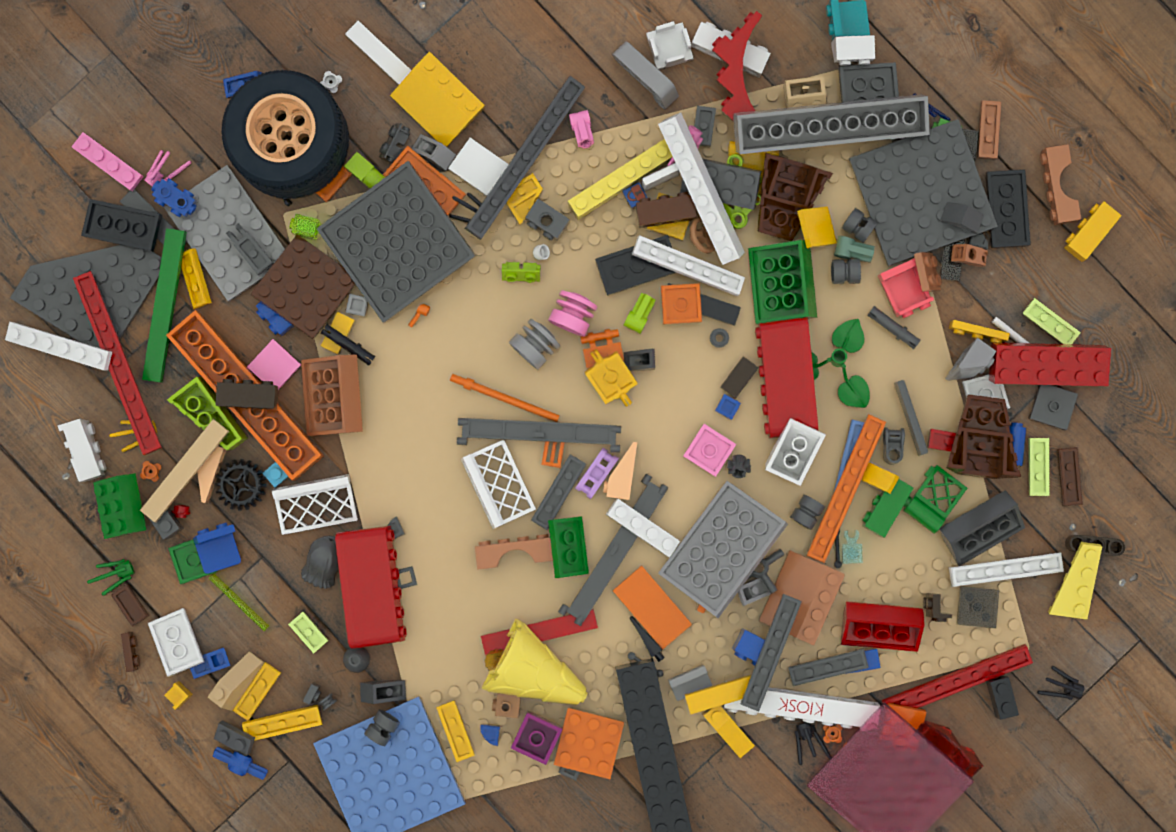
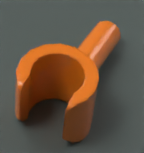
(422, 309)

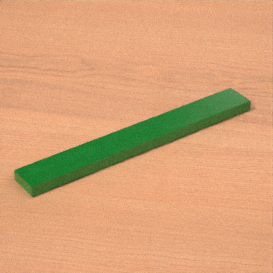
(164, 305)

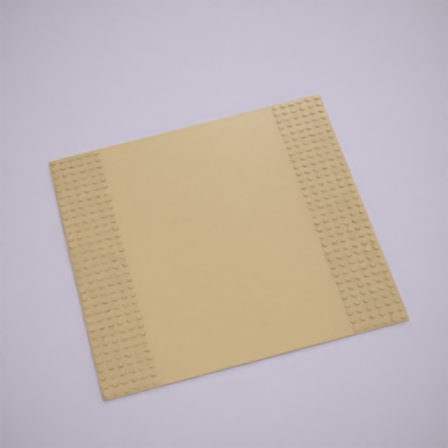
(414, 470)

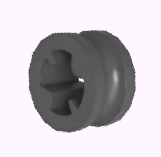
(327, 701)

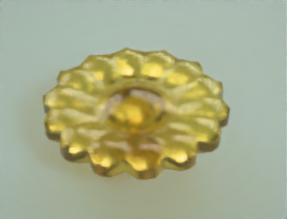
(493, 658)

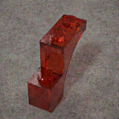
(947, 743)

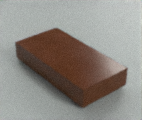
(130, 605)

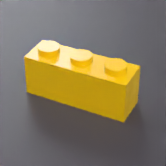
(1091, 231)

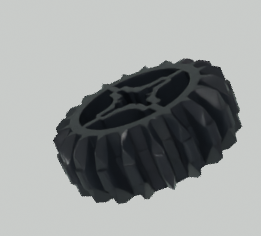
(243, 476)

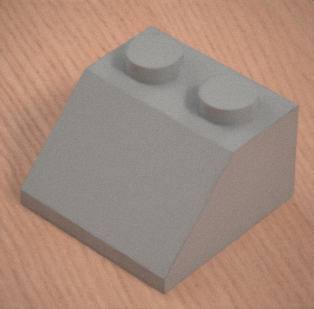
(972, 361)

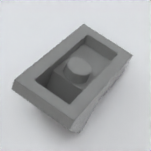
(753, 591)

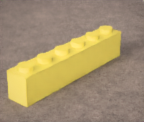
(620, 180)

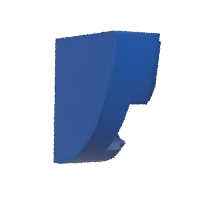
(490, 733)

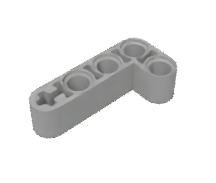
(647, 74)

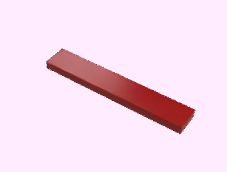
(543, 630)

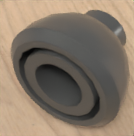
(356, 659)

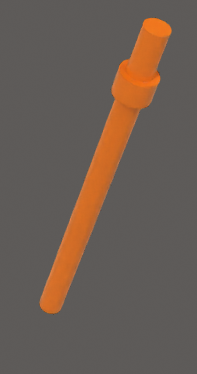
(470, 384)

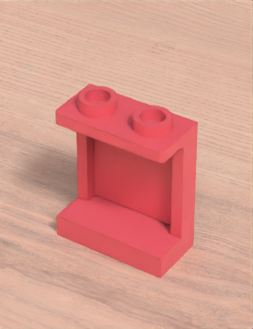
(904, 289)

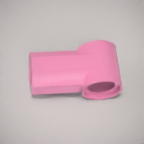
(581, 126)

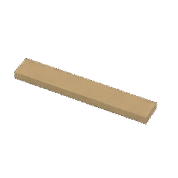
(184, 470)

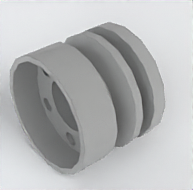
(534, 343)

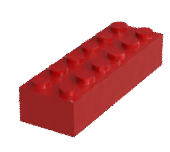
(1050, 364)

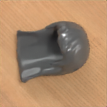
(321, 563)

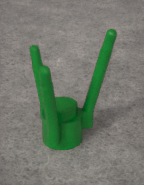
(123, 570)

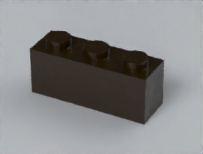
(246, 394)

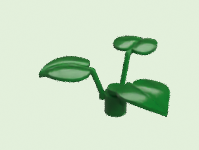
(851, 338)

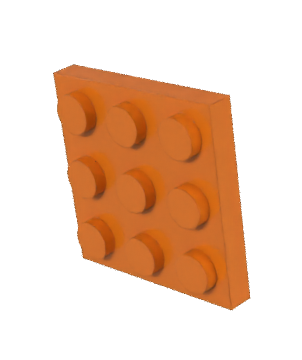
(589, 743)

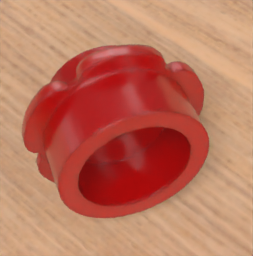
(181, 511)

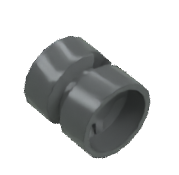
(857, 218)
(846, 271)
(807, 512)
(382, 727)

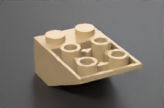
(804, 92)

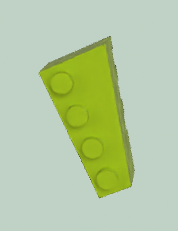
(199, 404)

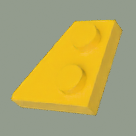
(524, 197)

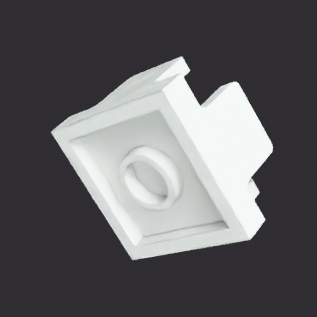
(669, 45)

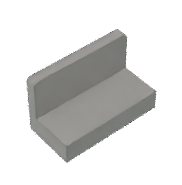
(690, 682)

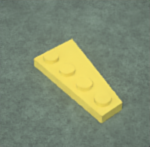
(1078, 585)

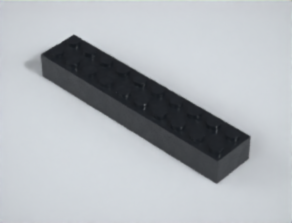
(653, 747)

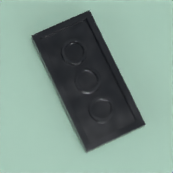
(1010, 208)
(121, 225)
(624, 271)

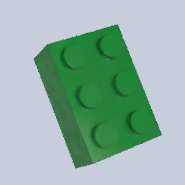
(119, 506)

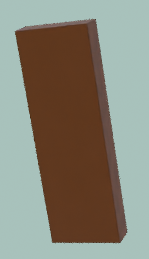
(1069, 476)

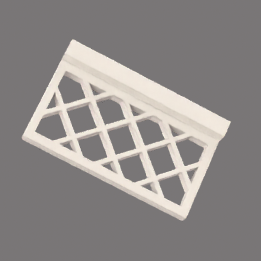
(313, 487)
(483, 492)

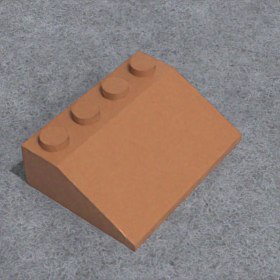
(331, 395)
(810, 583)

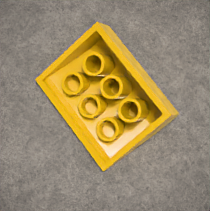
(437, 100)

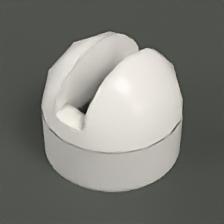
(541, 252)

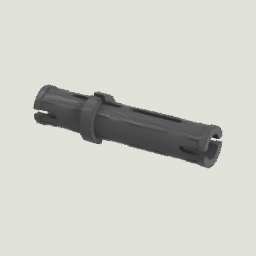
(900, 332)

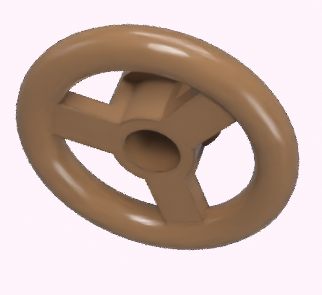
(700, 236)

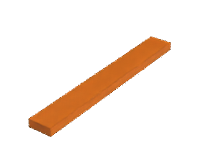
(846, 488)

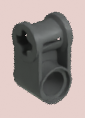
(893, 443)

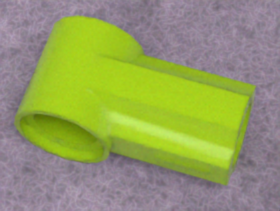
(638, 316)

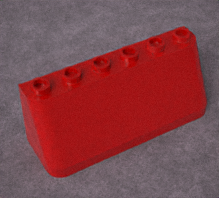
(786, 374)
(370, 587)

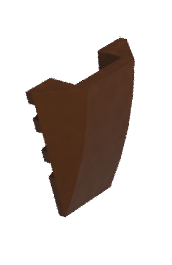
(785, 190)
(984, 441)

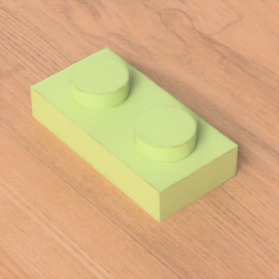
(308, 632)

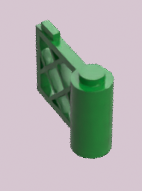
(926, 512)

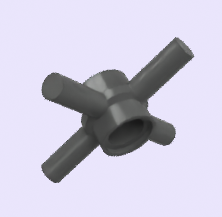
(763, 575)

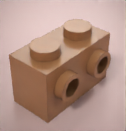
(506, 705)

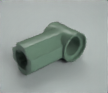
(849, 248)

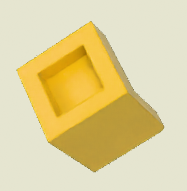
(178, 695)

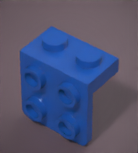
(217, 548)

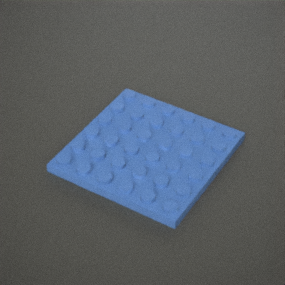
(390, 784)

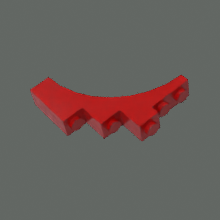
(732, 78)

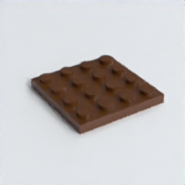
(304, 287)

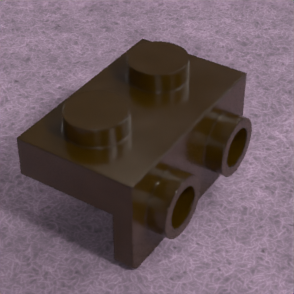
(932, 604)

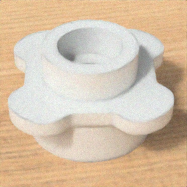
(327, 78)

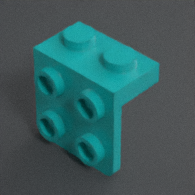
(847, 18)

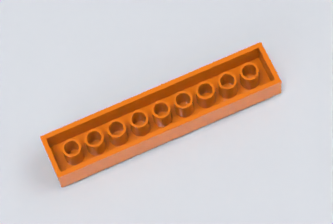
(270, 427)

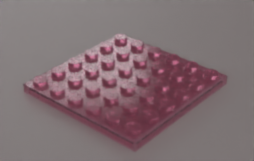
(890, 777)

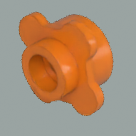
(149, 466)
(837, 733)

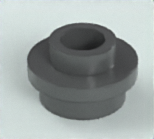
(723, 333)

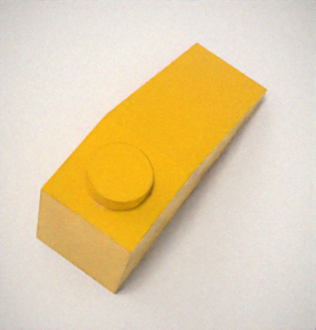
(728, 730)

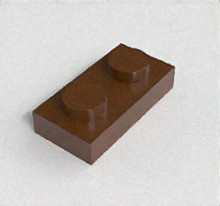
(129, 643)

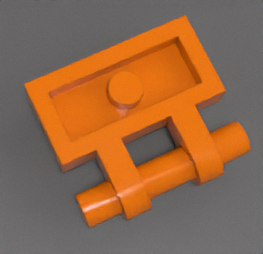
(604, 350)

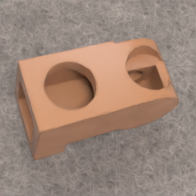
(969, 255)

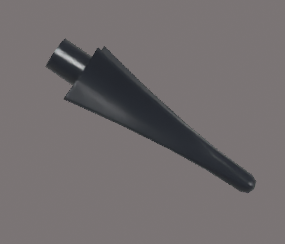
(653, 648)

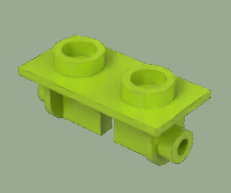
(529, 273)

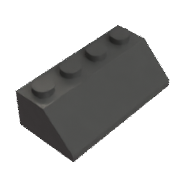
(982, 527)

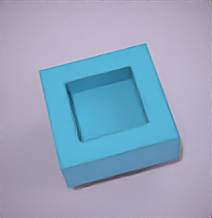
(275, 475)

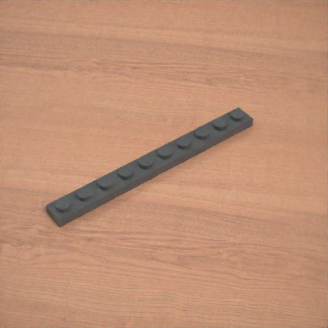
(524, 158)

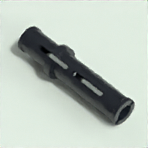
(348, 344)

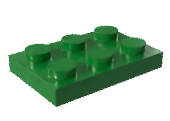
(568, 547)

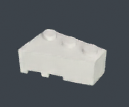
(83, 449)

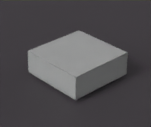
(357, 305)

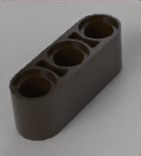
(1105, 543)

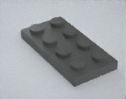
(733, 183)

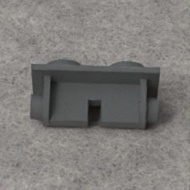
(396, 135)

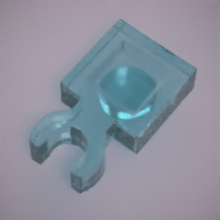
(851, 551)

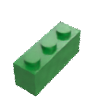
(886, 509)

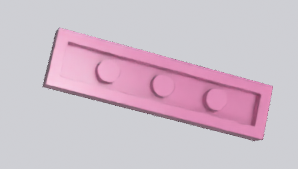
(107, 161)

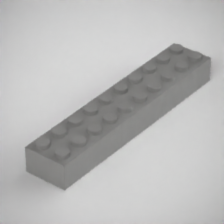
(831, 124)

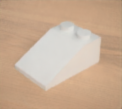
(794, 451)

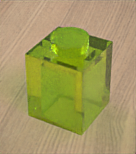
(304, 226)

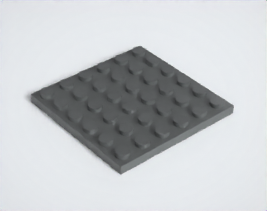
(910, 186)
(396, 241)

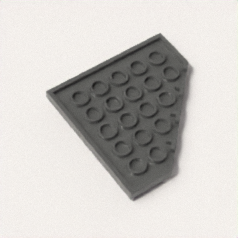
(123, 277)

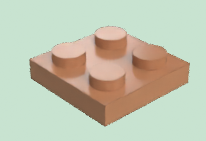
(927, 272)

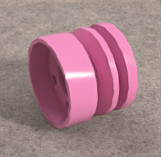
(573, 312)

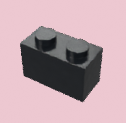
(1002, 697)

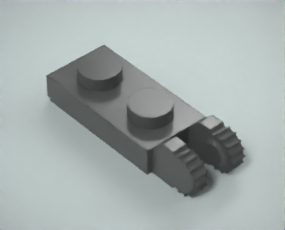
(250, 250)

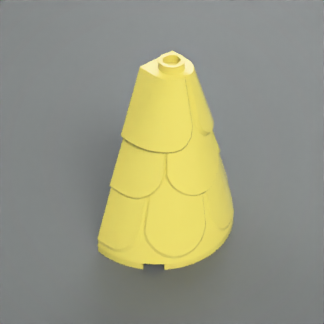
(533, 671)

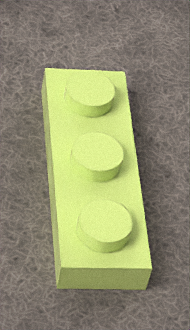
(1050, 322)
(1038, 466)

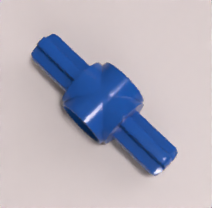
(239, 763)

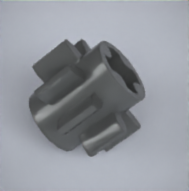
(739, 466)

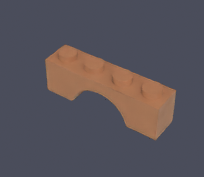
(1063, 208)
(489, 554)

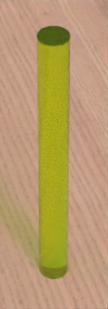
(239, 602)

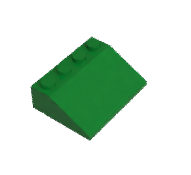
(782, 282)

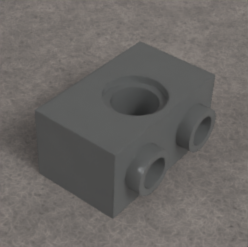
(541, 210)

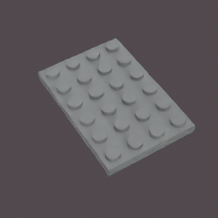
(219, 208)
(722, 549)

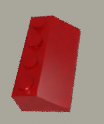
(882, 626)

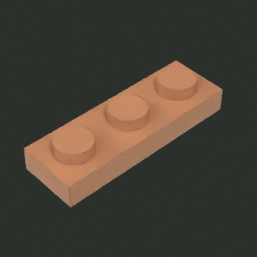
(989, 129)

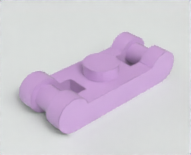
(597, 473)

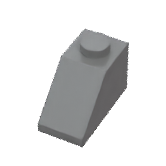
(433, 152)

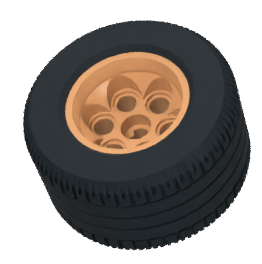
(258, 107)

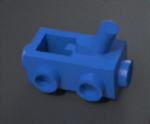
(167, 193)

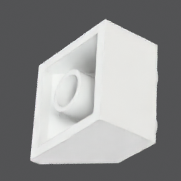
(853, 49)

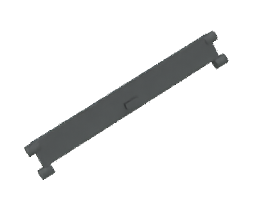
(539, 431)
(613, 555)

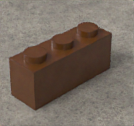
(665, 210)

